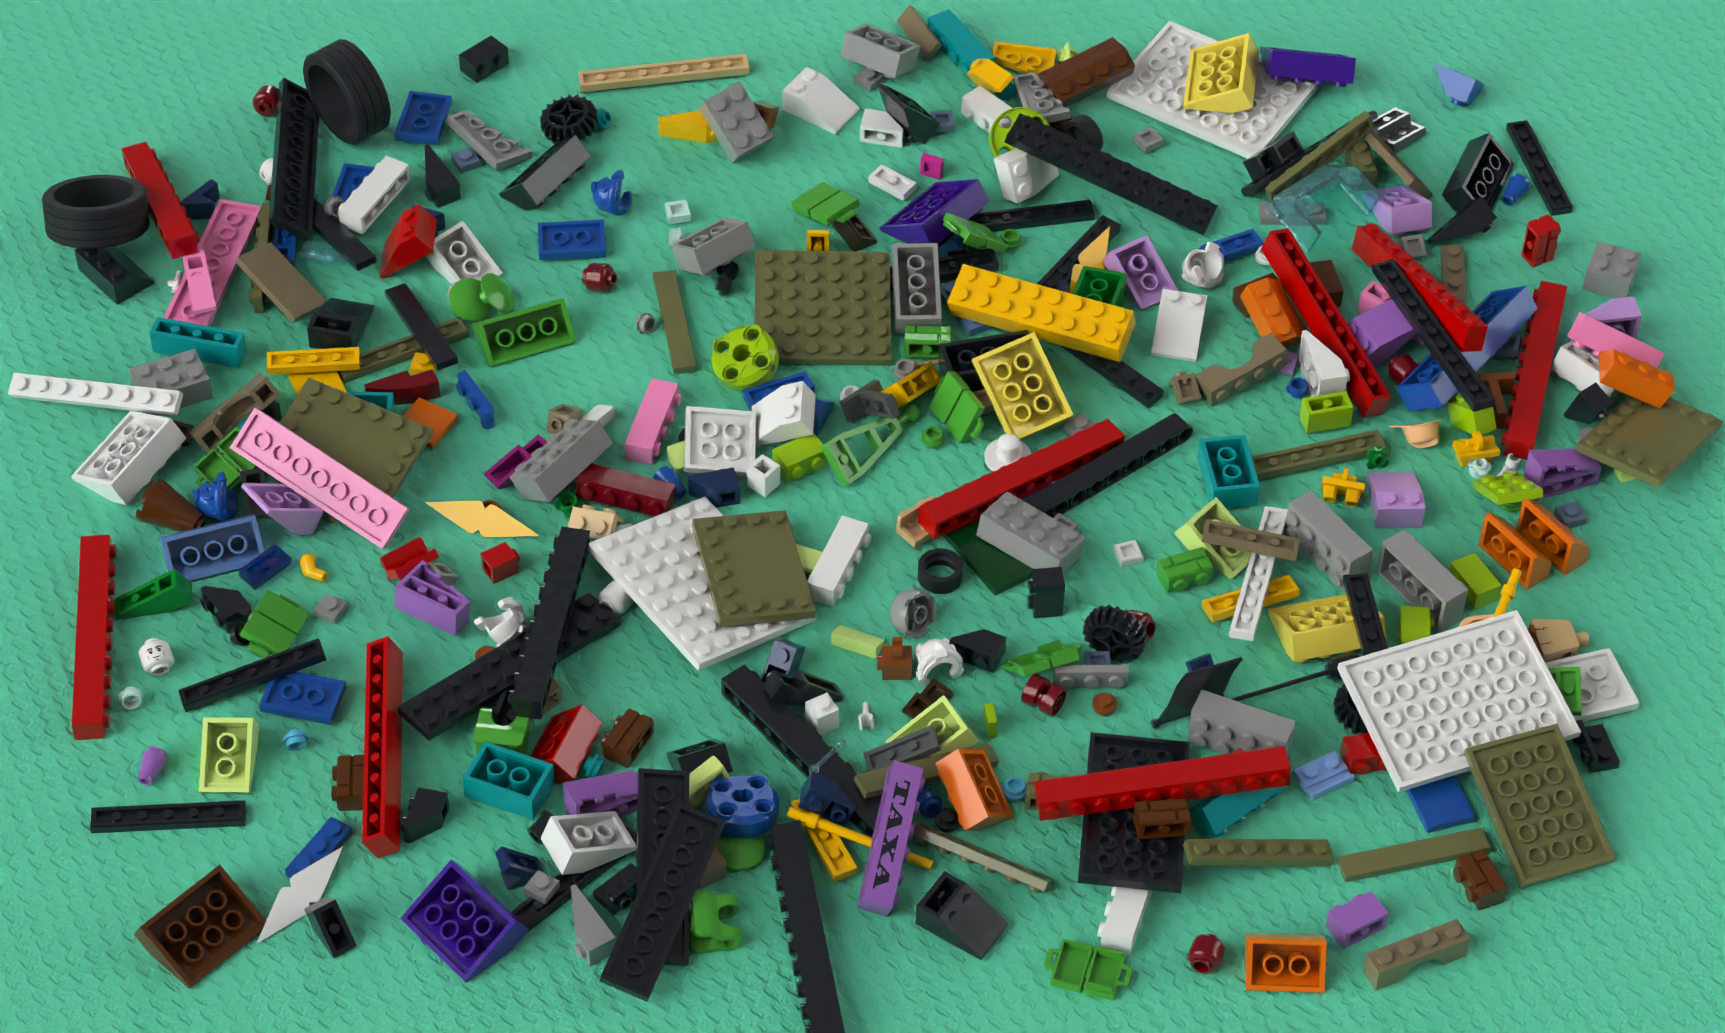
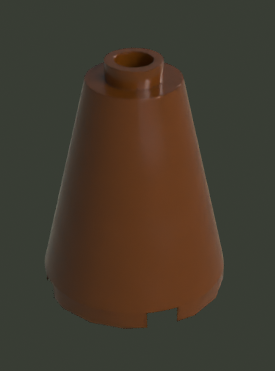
(168, 508)

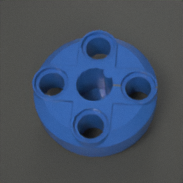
(744, 804)

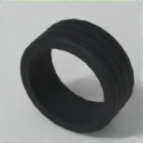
(347, 91)
(95, 211)

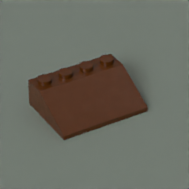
(201, 927)

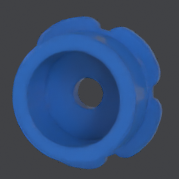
(1298, 387)

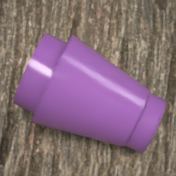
(152, 763)

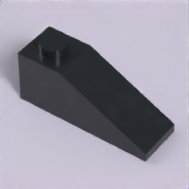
(440, 182)
(1471, 219)

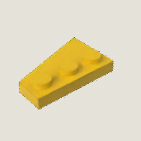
(1024, 57)

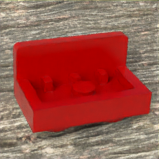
(406, 558)

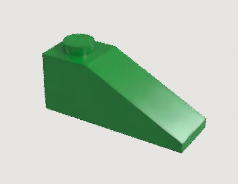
(157, 596)

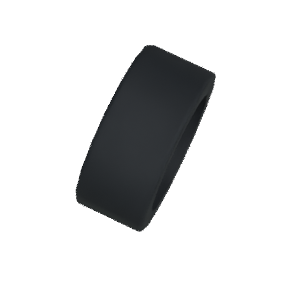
(1087, 126)
(937, 584)

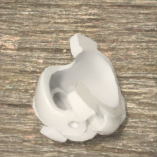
(1204, 267)
(507, 625)
(935, 653)

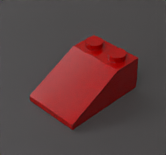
(409, 240)

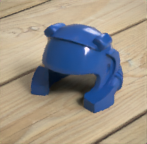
(607, 194)
(214, 500)

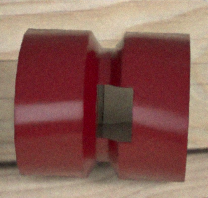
(1045, 695)

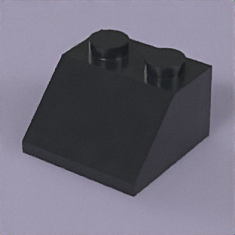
(694, 755)

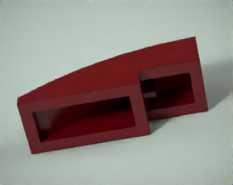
(406, 387)

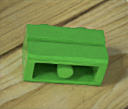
(925, 340)
(1184, 570)

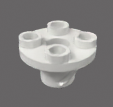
(1005, 451)

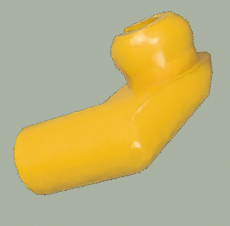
(309, 568)

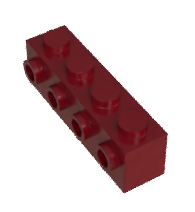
(625, 490)

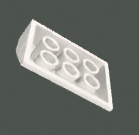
(130, 456)

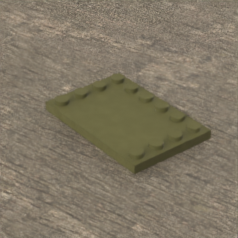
(358, 434)
(1648, 439)
(753, 568)
(1539, 805)

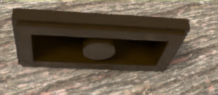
(855, 233)

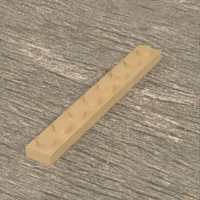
(663, 72)

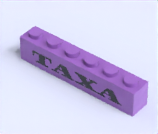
(890, 838)

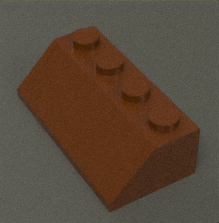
(1088, 72)

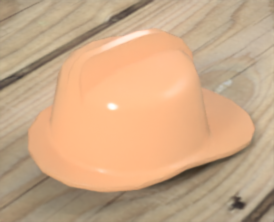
(1421, 434)

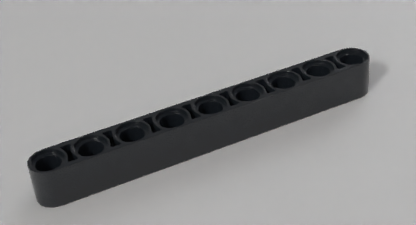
(1112, 466)

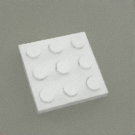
(719, 440)
(1602, 684)

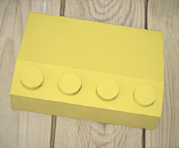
(1222, 76)
(1023, 387)
(1316, 628)

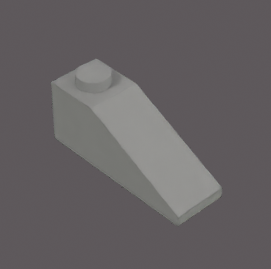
(592, 935)

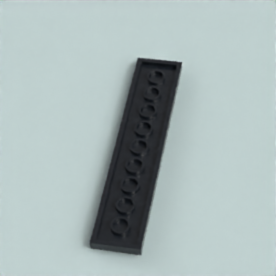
(294, 161)
(1111, 173)
(494, 672)

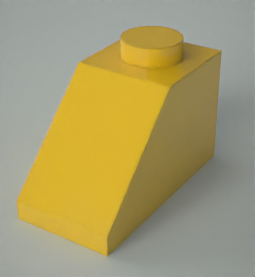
(989, 75)
(817, 240)

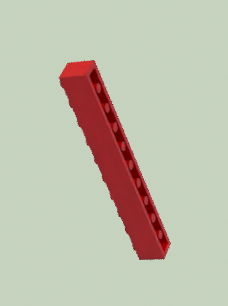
(1457, 319)
(1325, 320)
(1534, 371)
(1019, 478)
(94, 638)
(382, 748)
(1162, 781)

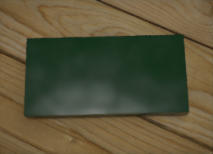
(990, 564)

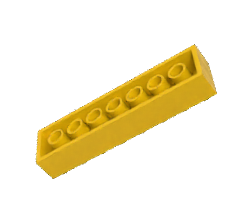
(1048, 312)

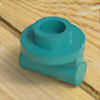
(604, 119)

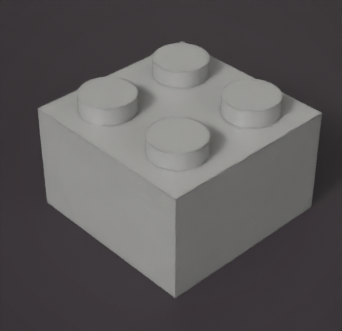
(1611, 271)

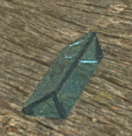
(321, 251)

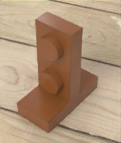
(1498, 385)

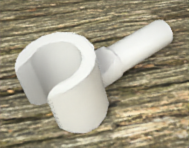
(175, 282)
(1510, 465)
(866, 718)

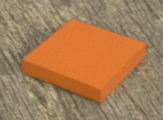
(434, 417)

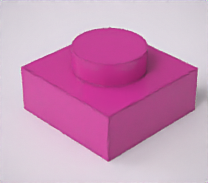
(931, 166)

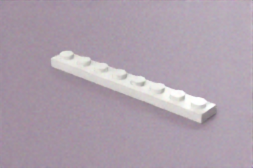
(95, 394)
(1256, 580)

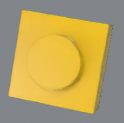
(420, 364)

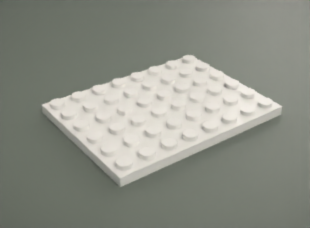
(1160, 86)
(665, 577)
(1451, 694)

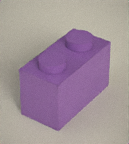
(1357, 919)

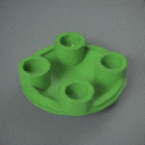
(496, 293)
(466, 302)
(741, 852)

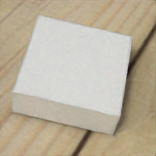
(1128, 553)

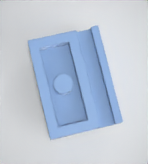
(1323, 775)

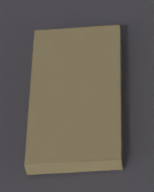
(1397, 165)
(281, 282)

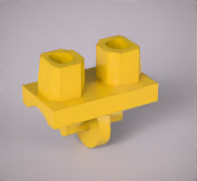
(1475, 448)
(1343, 485)

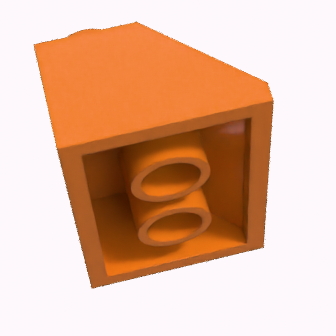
(1273, 311)
(1635, 377)
(1551, 537)
(1513, 551)
(973, 789)
(1285, 962)

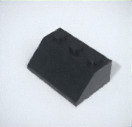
(112, 272)

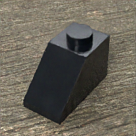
(1589, 405)
(330, 926)

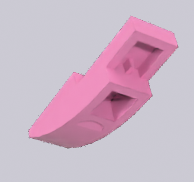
(199, 283)

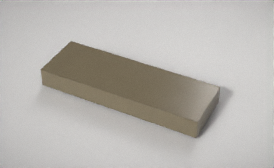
(919, 32)

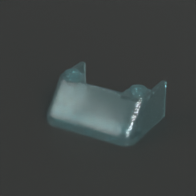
(1296, 202)

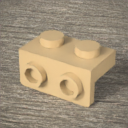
(598, 522)
(908, 525)

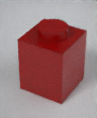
(500, 562)

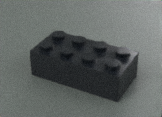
(958, 355)

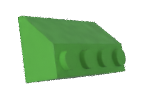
(524, 332)

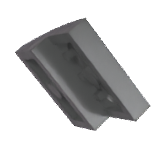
(1397, 129)

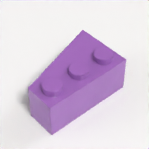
(1561, 470)
(431, 600)
(602, 794)

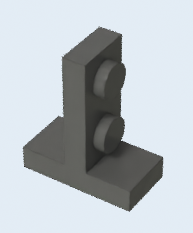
(869, 401)

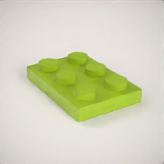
(1507, 488)

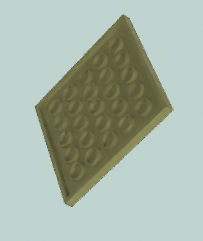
(825, 306)

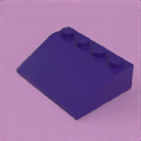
(1308, 65)
(923, 217)
(455, 914)

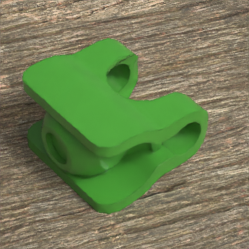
(511, 736)
(706, 929)

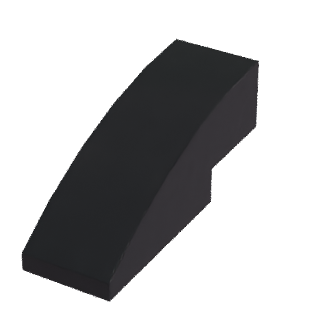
(1273, 156)
(799, 688)

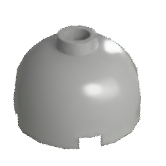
(913, 612)

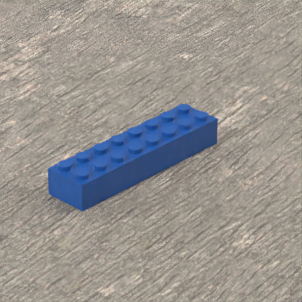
(1503, 314)

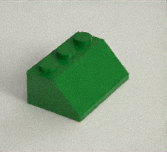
(1102, 285)

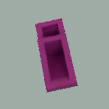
(500, 473)

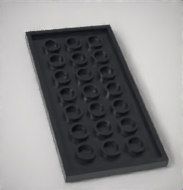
(1109, 839)

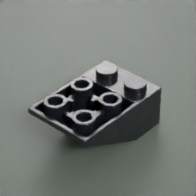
(338, 324)
(960, 916)

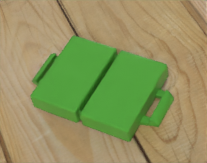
(826, 204)
(974, 233)
(958, 407)
(228, 463)
(273, 624)
(1047, 655)
(1076, 963)

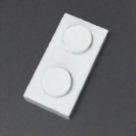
(892, 182)

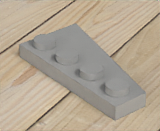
(1035, 96)
(487, 142)

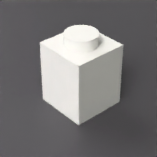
(763, 475)
(822, 714)

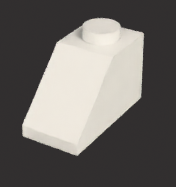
(880, 129)

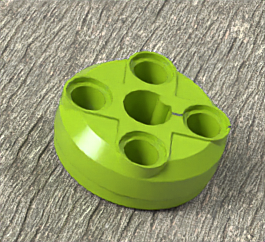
(998, 134)
(745, 357)

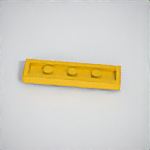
(313, 360)
(1224, 605)
(829, 849)

